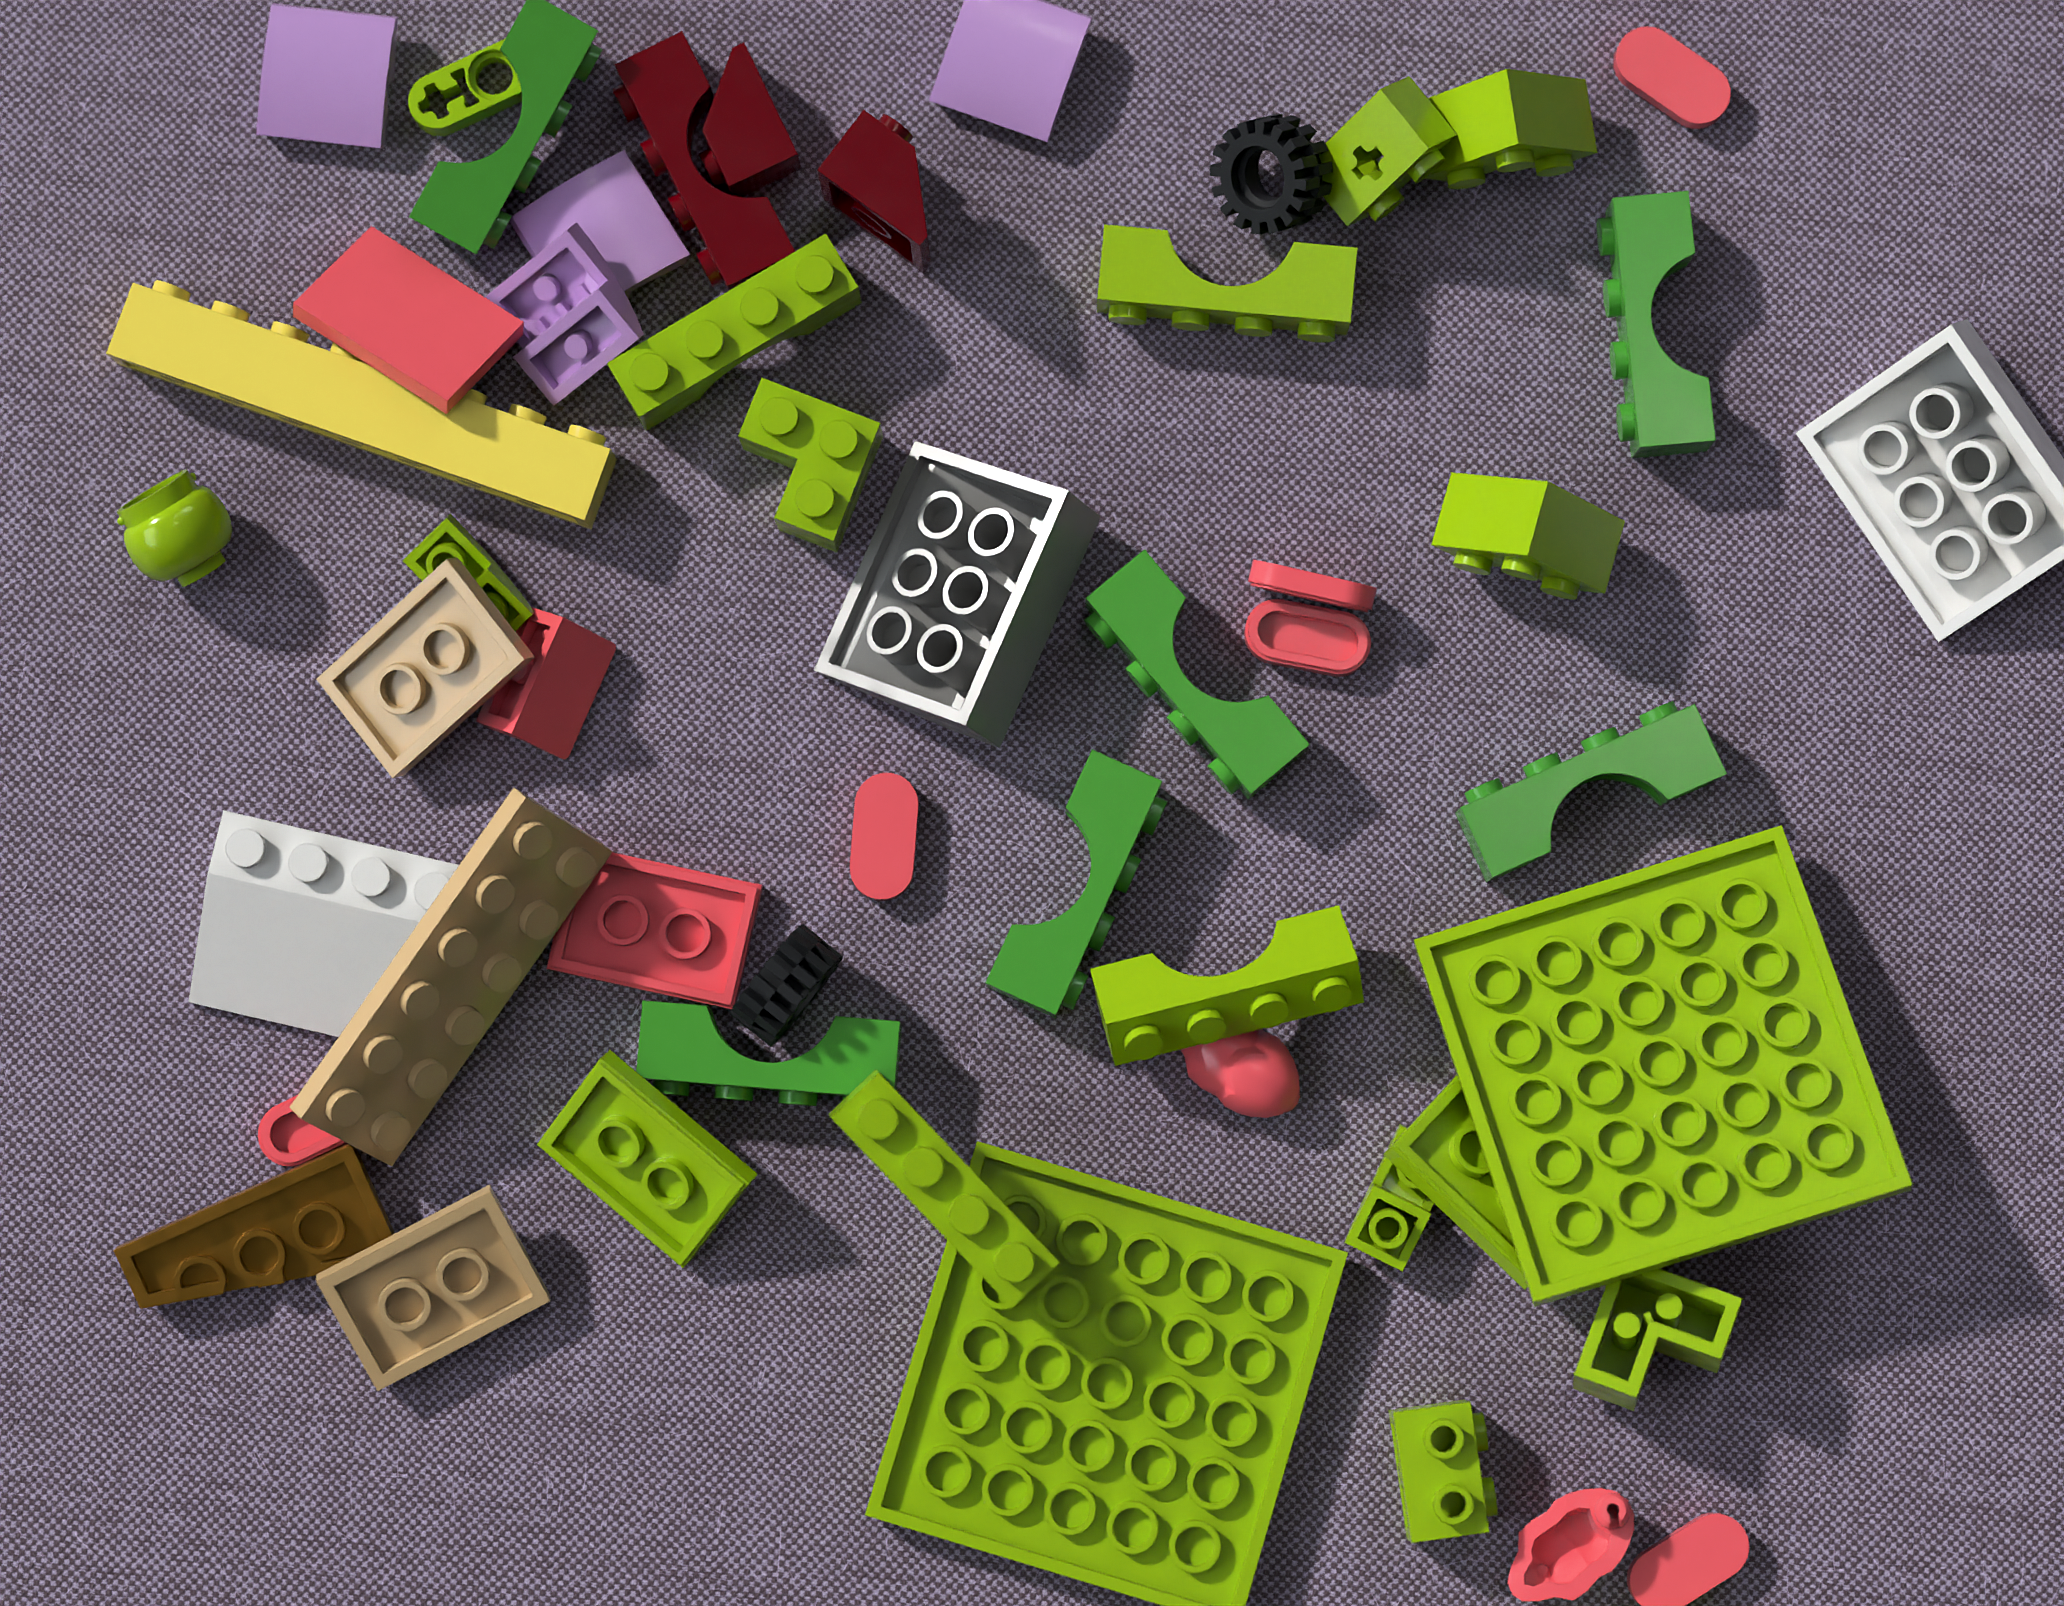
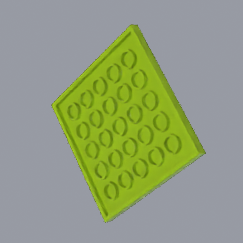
(1661, 1066)
(1123, 1406)

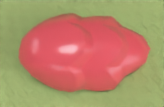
(1246, 1073)
(1571, 1545)

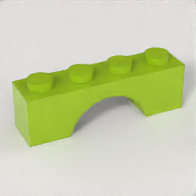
(1303, 294)
(703, 346)
(1160, 1010)
(943, 1188)

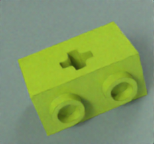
(1392, 124)

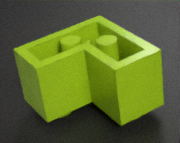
(1514, 125)
(828, 456)
(1528, 532)
(1647, 1316)

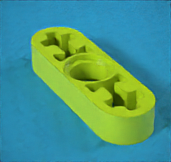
(445, 82)

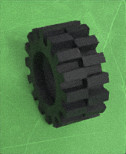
(1300, 167)
(786, 985)

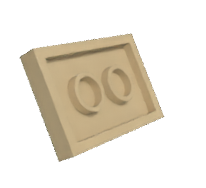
(425, 667)
(433, 1287)

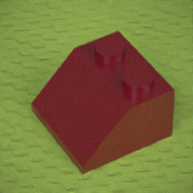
(878, 186)

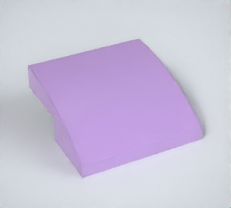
(1011, 63)
(327, 75)
(617, 217)
(570, 314)

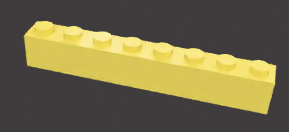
(358, 405)

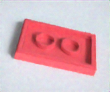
(408, 319)
(660, 931)

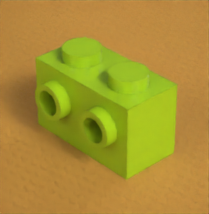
(1441, 1470)

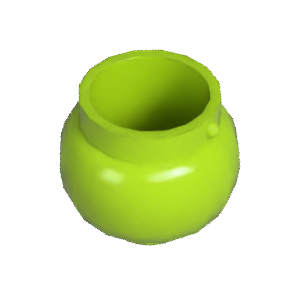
(176, 529)

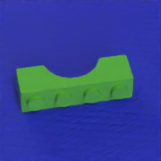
(467, 197)
(1664, 404)
(1245, 738)
(1661, 758)
(1043, 959)
(686, 1047)

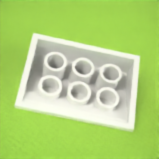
(1946, 477)
(304, 921)

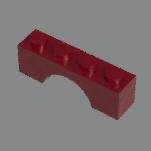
(670, 98)

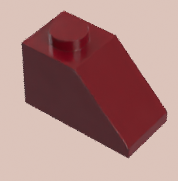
(745, 131)

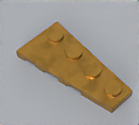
(261, 1235)

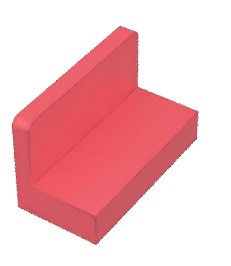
(555, 689)

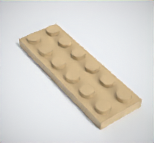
(451, 978)

